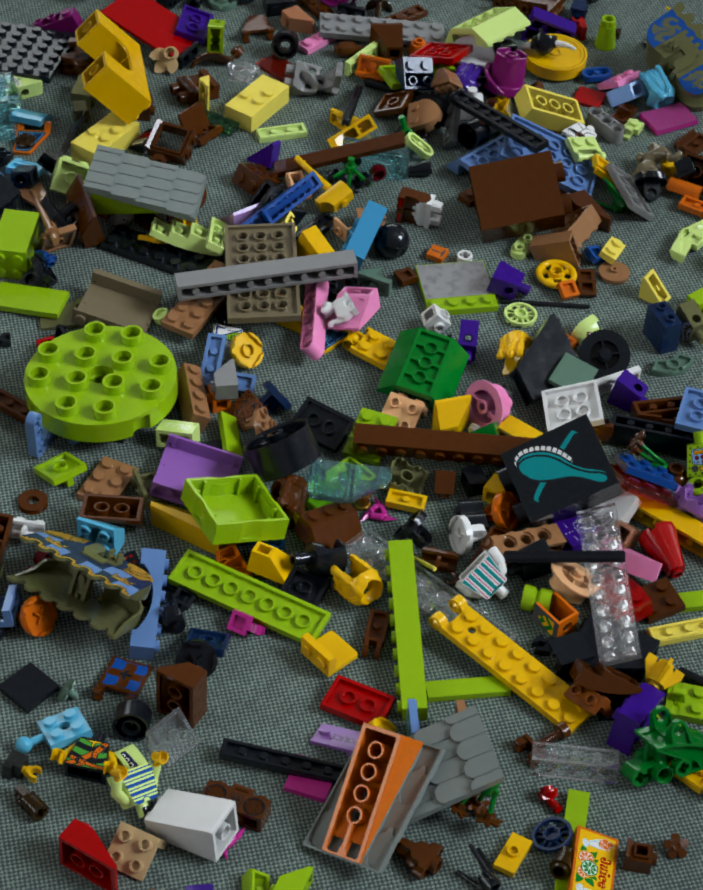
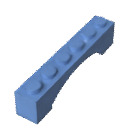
(143, 639)

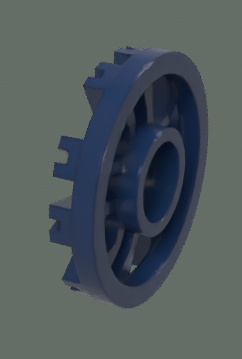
(552, 835)

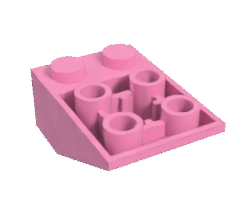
(367, 303)

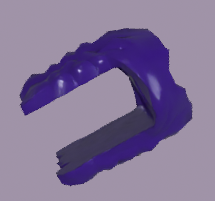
(468, 75)

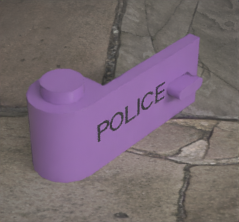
(335, 738)

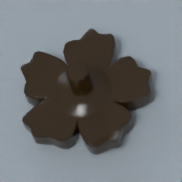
(25, 141)

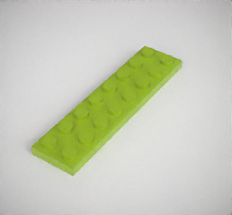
(241, 592)

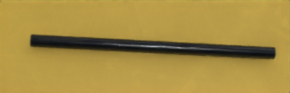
(541, 303)

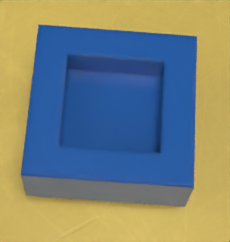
(592, 254)

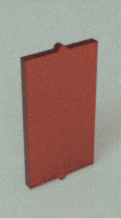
(274, 66)

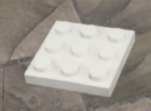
(571, 402)

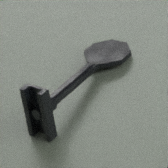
(48, 159)

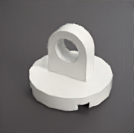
(464, 534)

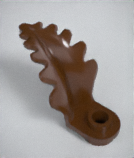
(236, 53)

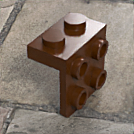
(196, 118)
(252, 176)

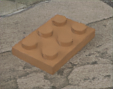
(108, 478)

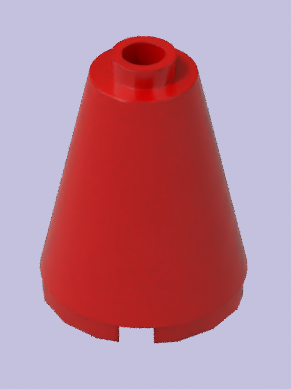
(664, 547)

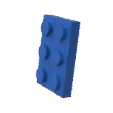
(644, 470)

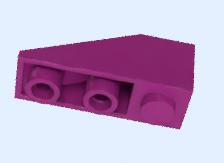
(63, 21)

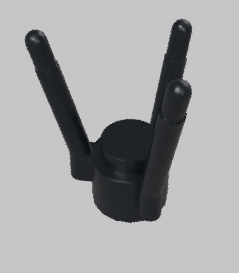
(487, 879)

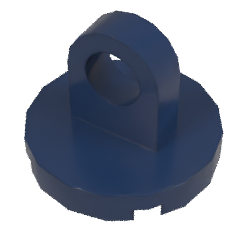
(274, 398)

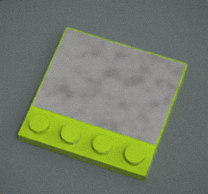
(457, 287)

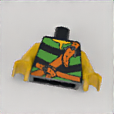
(87, 758)

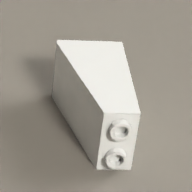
(194, 822)

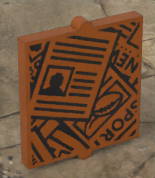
(244, 408)

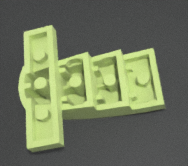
(192, 237)

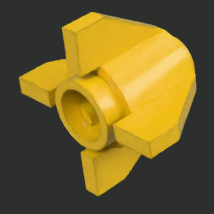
(661, 673)

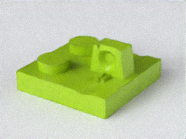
(60, 469)
(685, 702)

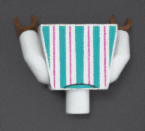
(484, 575)

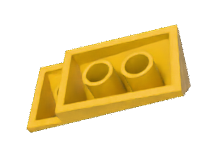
(181, 524)

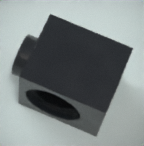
(29, 172)

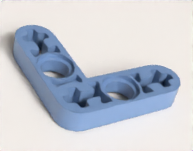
(37, 436)

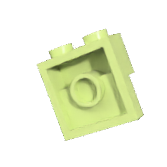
(65, 173)

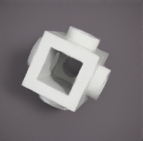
(436, 319)

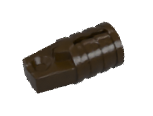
(31, 803)

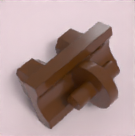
(443, 560)

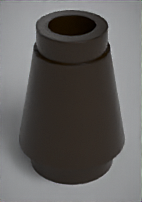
(562, 863)

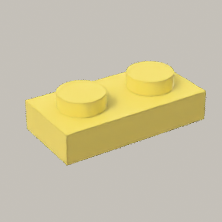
(612, 250)

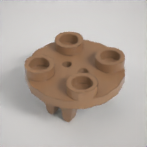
(260, 421)

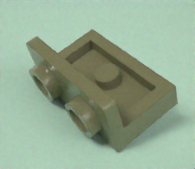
(143, 483)

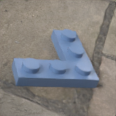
(213, 361)

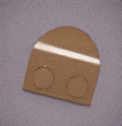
(423, 115)

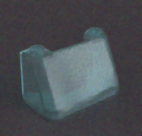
(345, 480)

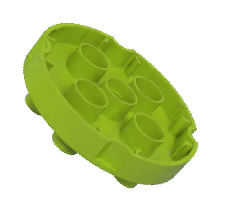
(101, 382)

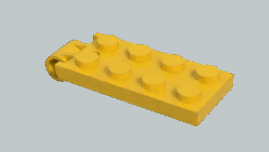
(370, 347)

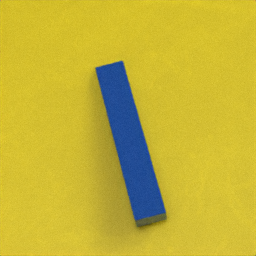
(286, 201)

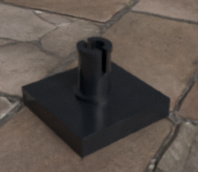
(57, 215)

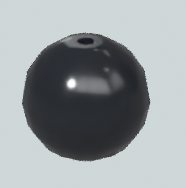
(392, 240)

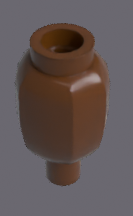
(347, 49)

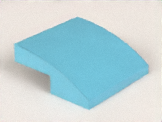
(30, 117)

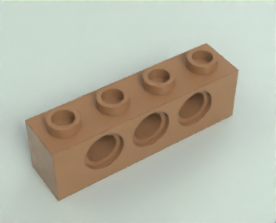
(517, 540)

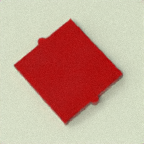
(590, 97)

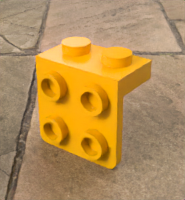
(327, 652)

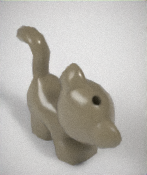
(656, 155)

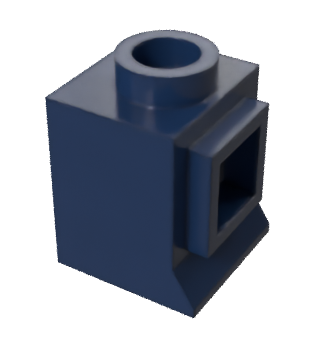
(578, 9)

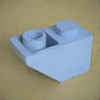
(625, 93)

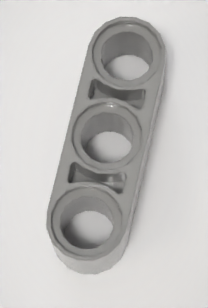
(605, 125)

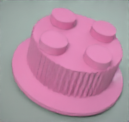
(488, 403)

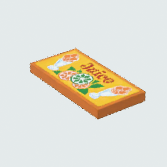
(592, 860)

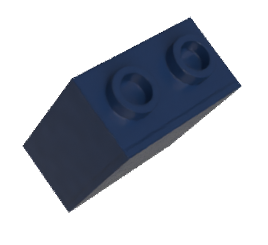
(662, 327)

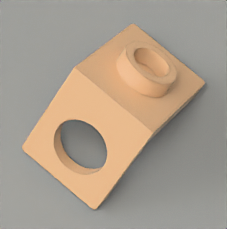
(340, 229)

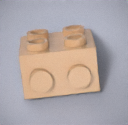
(405, 409)

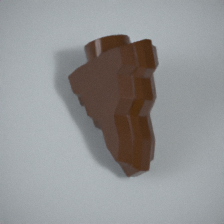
(420, 857)

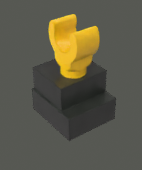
(17, 765)

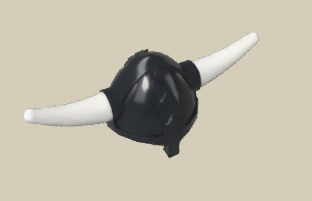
(545, 43)

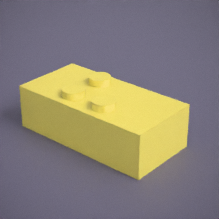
(257, 103)
(547, 108)
(108, 132)

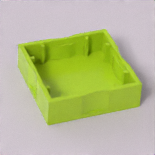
(234, 509)

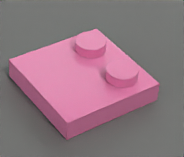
(619, 80)

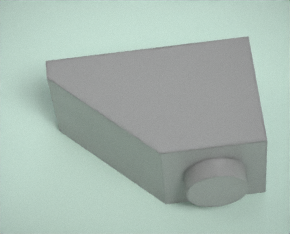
(225, 382)

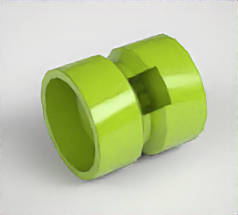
(531, 596)

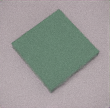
(572, 371)

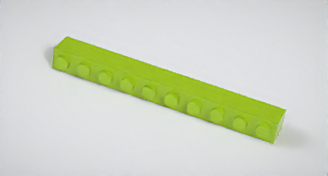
(407, 627)

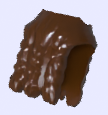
(291, 495)

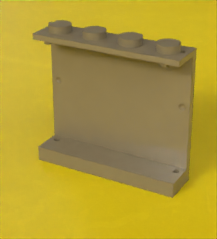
(117, 302)

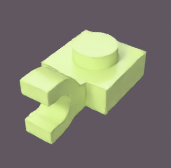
(632, 127)

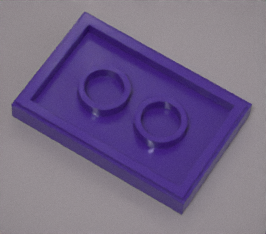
(193, 24)

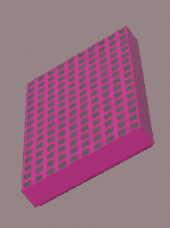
(668, 118)

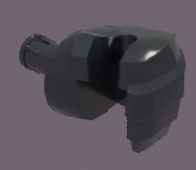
(319, 559)

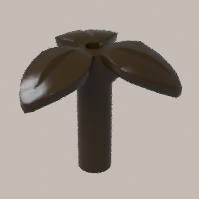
(378, 5)

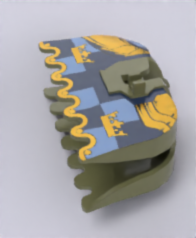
(72, 582)

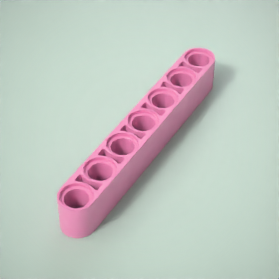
(313, 321)

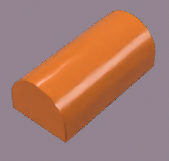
(683, 187)

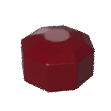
(379, 172)

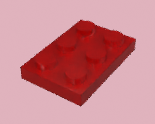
(356, 701)

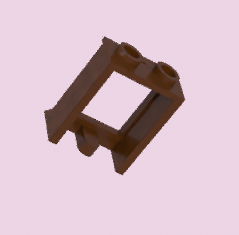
(186, 148)

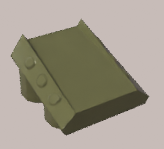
(406, 477)

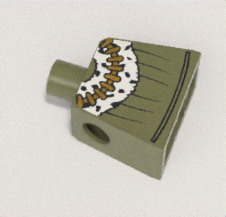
(692, 321)

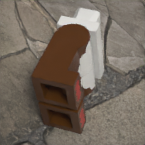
(418, 208)

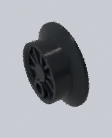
(605, 351)

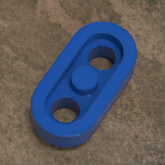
(596, 74)

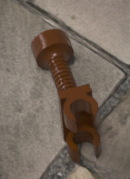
(560, 731)

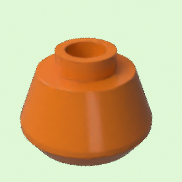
(416, 44)

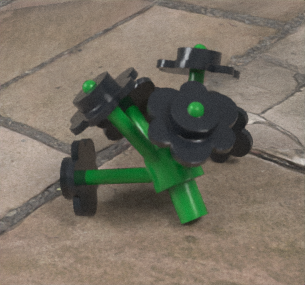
(361, 179)

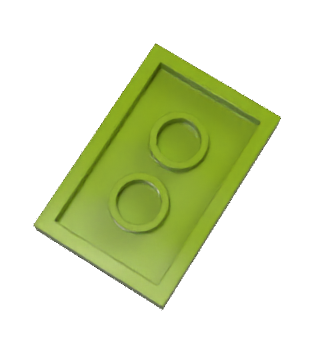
(373, 417)

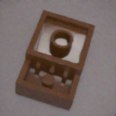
(603, 679)

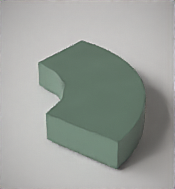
(672, 366)

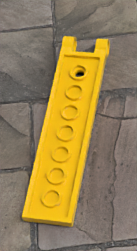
(509, 663)

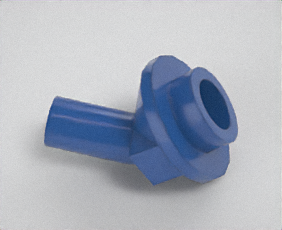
(49, 258)

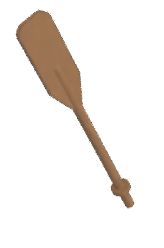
(34, 196)

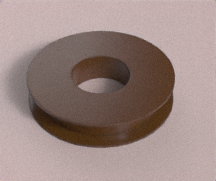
(33, 509)

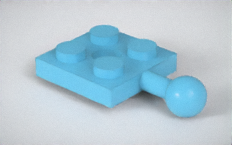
(52, 731)

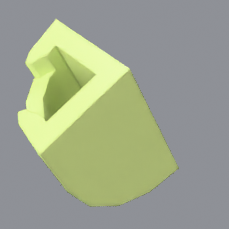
(588, 324)

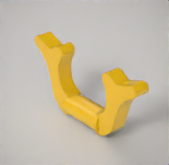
(147, 237)

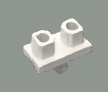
(22, 526)

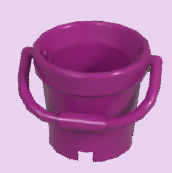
(506, 72)

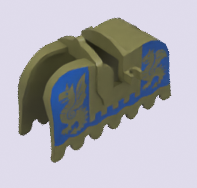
(678, 49)

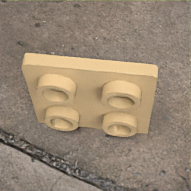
(134, 850)

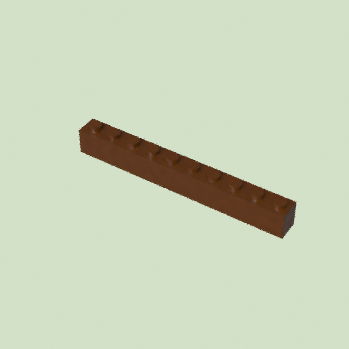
(433, 444)

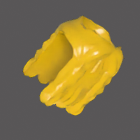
(512, 347)
(353, 587)

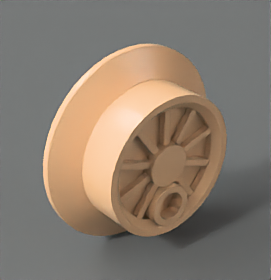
(569, 582)

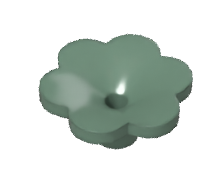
(68, 690)

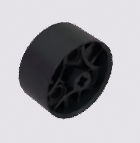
(282, 450)

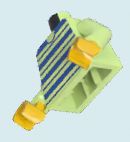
(137, 784)

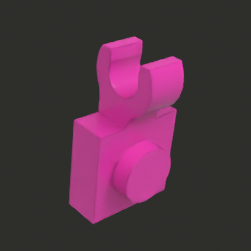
(242, 624)

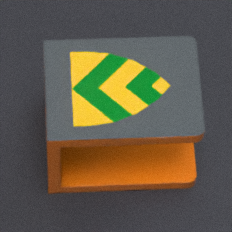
(563, 610)

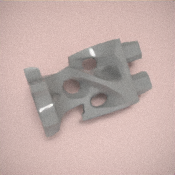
(318, 81)

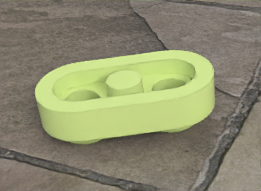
(419, 146)
(520, 248)

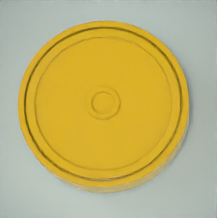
(560, 63)

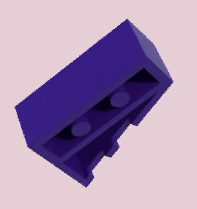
(549, 22)
(633, 715)

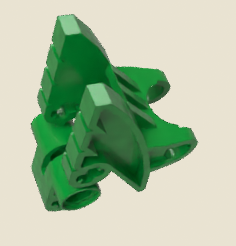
(664, 740)

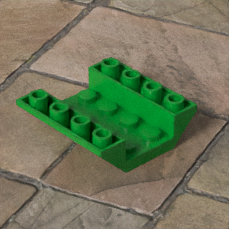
(424, 365)

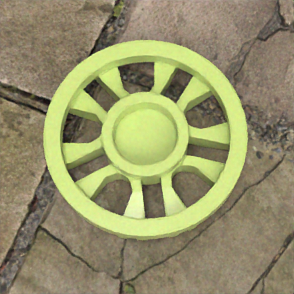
(520, 316)

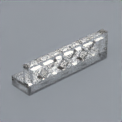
(574, 758)

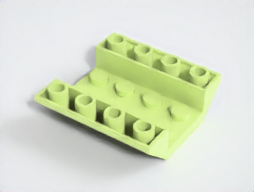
(490, 26)

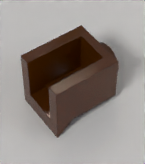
(639, 857)

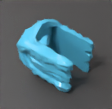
(657, 88)

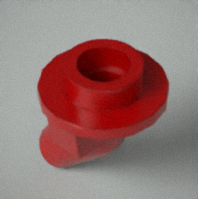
(548, 794)

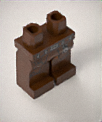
(188, 88)

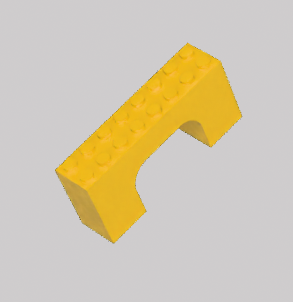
(118, 69)

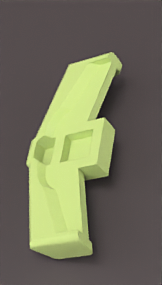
(687, 239)

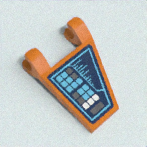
(40, 137)

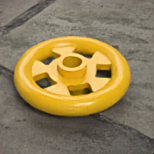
(555, 273)

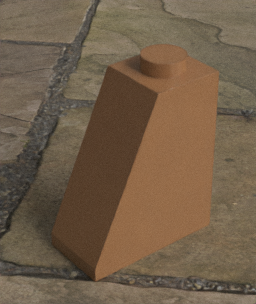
(556, 246)

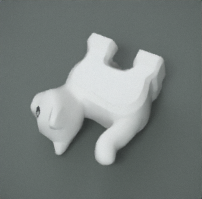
(342, 307)

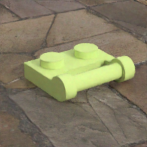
(583, 148)

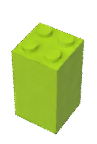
(18, 241)

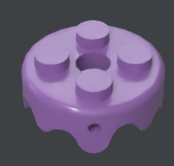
(688, 501)

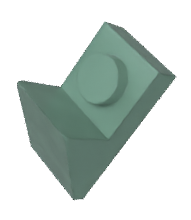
(373, 278)

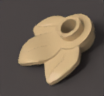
(163, 61)

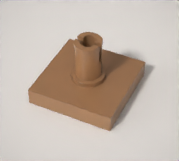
(66, 238)

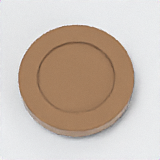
(614, 274)

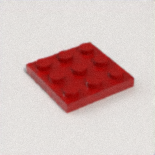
(444, 52)

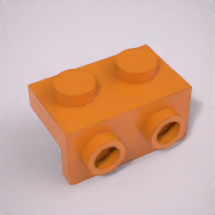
(368, 66)

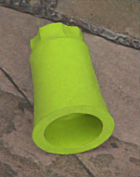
(606, 34)

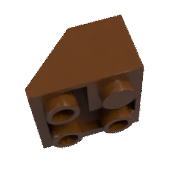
(389, 39)

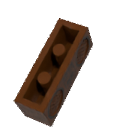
(251, 809)

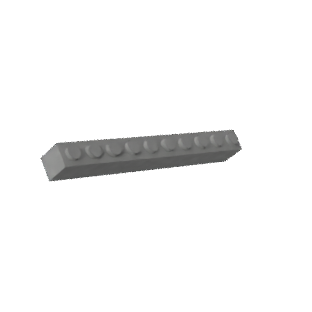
(266, 275)

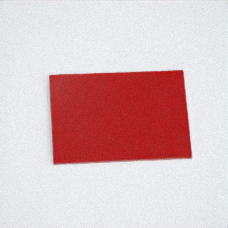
(148, 23)

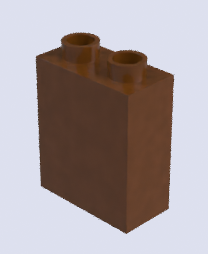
(519, 196)

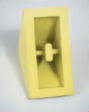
(652, 288)

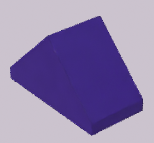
(267, 155)

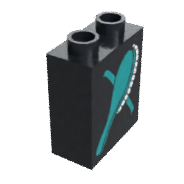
(559, 474)

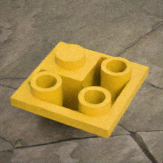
(451, 413)
(269, 562)

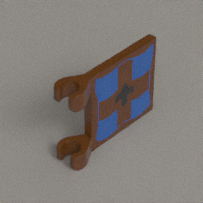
(123, 677)

